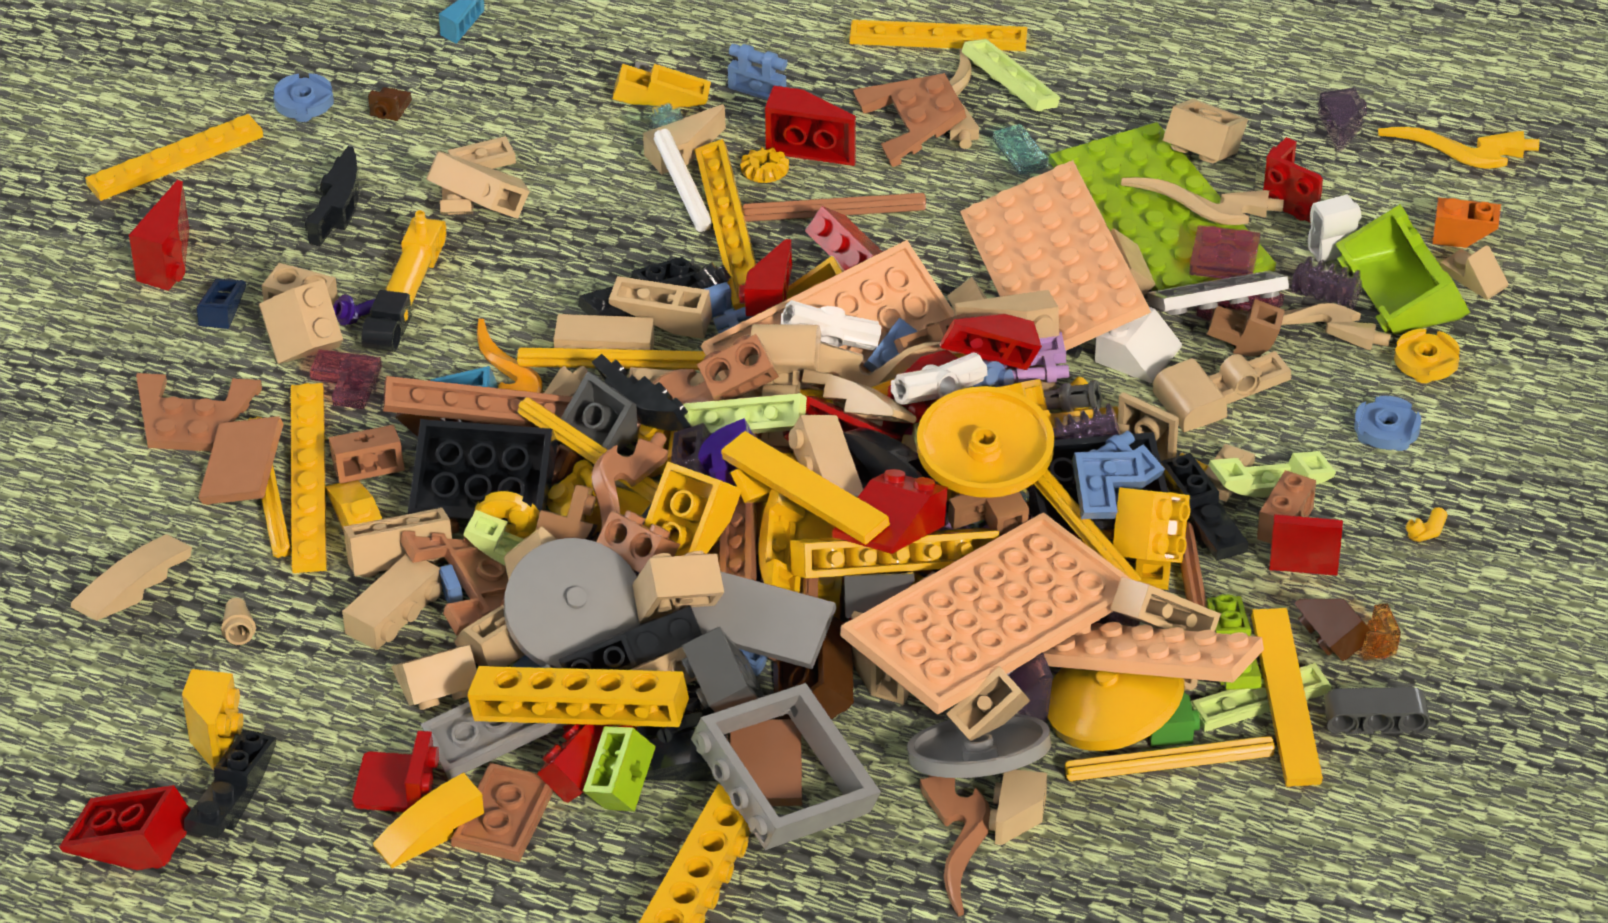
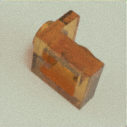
(1384, 634)

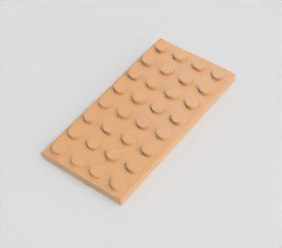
(1057, 241)
(878, 290)
(987, 612)

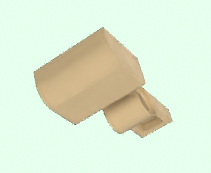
(791, 351)
(1203, 399)

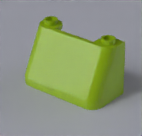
(1401, 274)

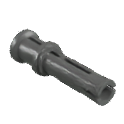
(1073, 397)

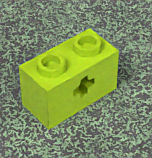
(619, 768)

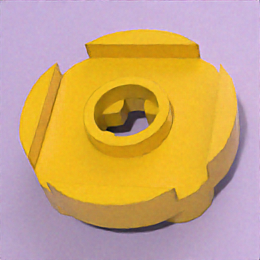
(1427, 368)
(510, 506)

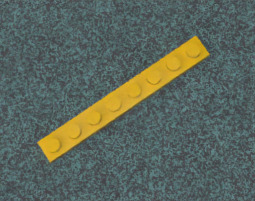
(726, 214)
(308, 478)

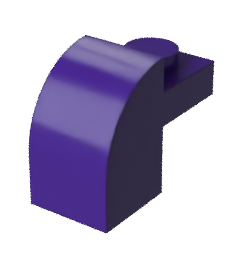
(710, 451)

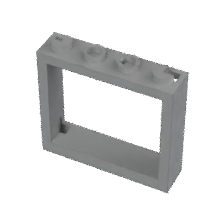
(824, 739)

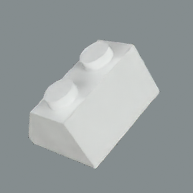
(1138, 347)

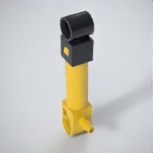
(393, 305)

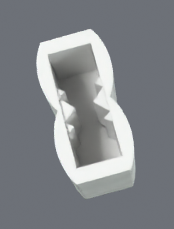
(1331, 223)

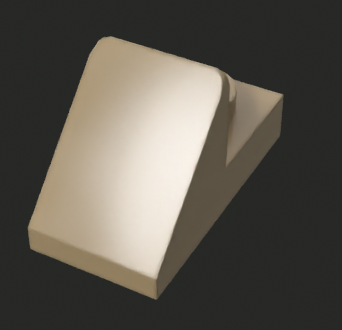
(1476, 271)

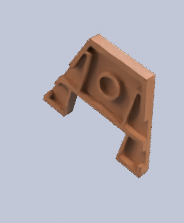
(925, 106)
(189, 422)
(477, 572)

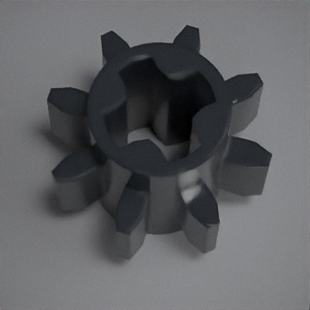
(710, 276)

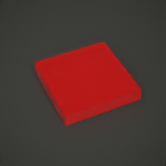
(1306, 544)

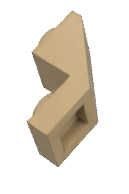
(455, 204)

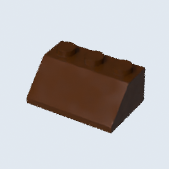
(828, 680)

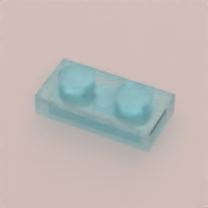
(664, 115)
(1020, 149)

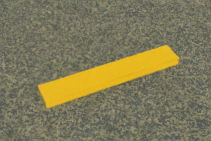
(935, 34)
(805, 487)
(1287, 698)

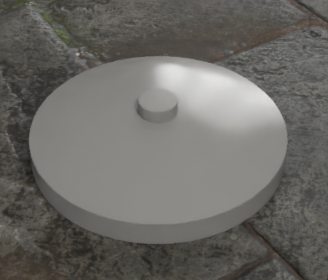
(568, 599)
(948, 753)

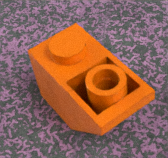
(1464, 222)

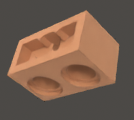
(740, 378)
(1291, 497)
(638, 541)

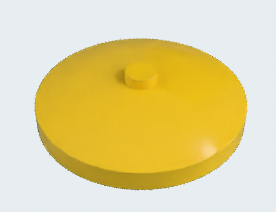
(985, 441)
(1110, 708)

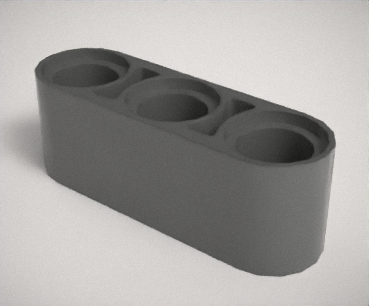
(1376, 710)

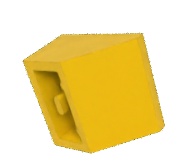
(1151, 525)
(212, 713)

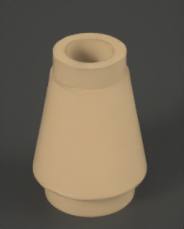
(237, 622)

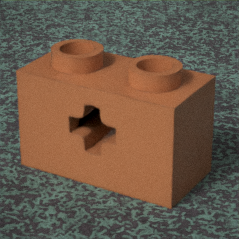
(366, 454)

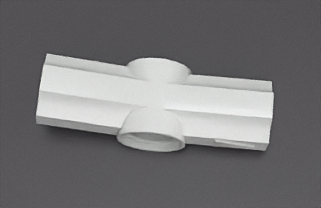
(835, 326)
(936, 381)

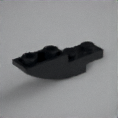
(338, 201)
(674, 272)
(651, 400)
(881, 452)
(1210, 521)
(638, 643)
(233, 785)

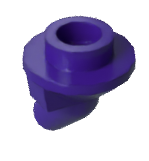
(349, 313)

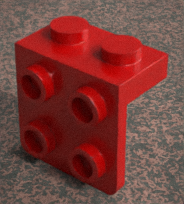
(1290, 181)
(396, 779)

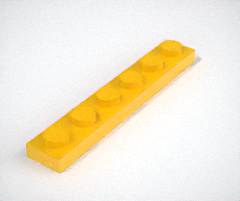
(174, 157)

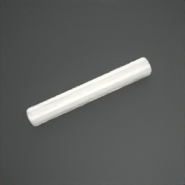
(683, 180)

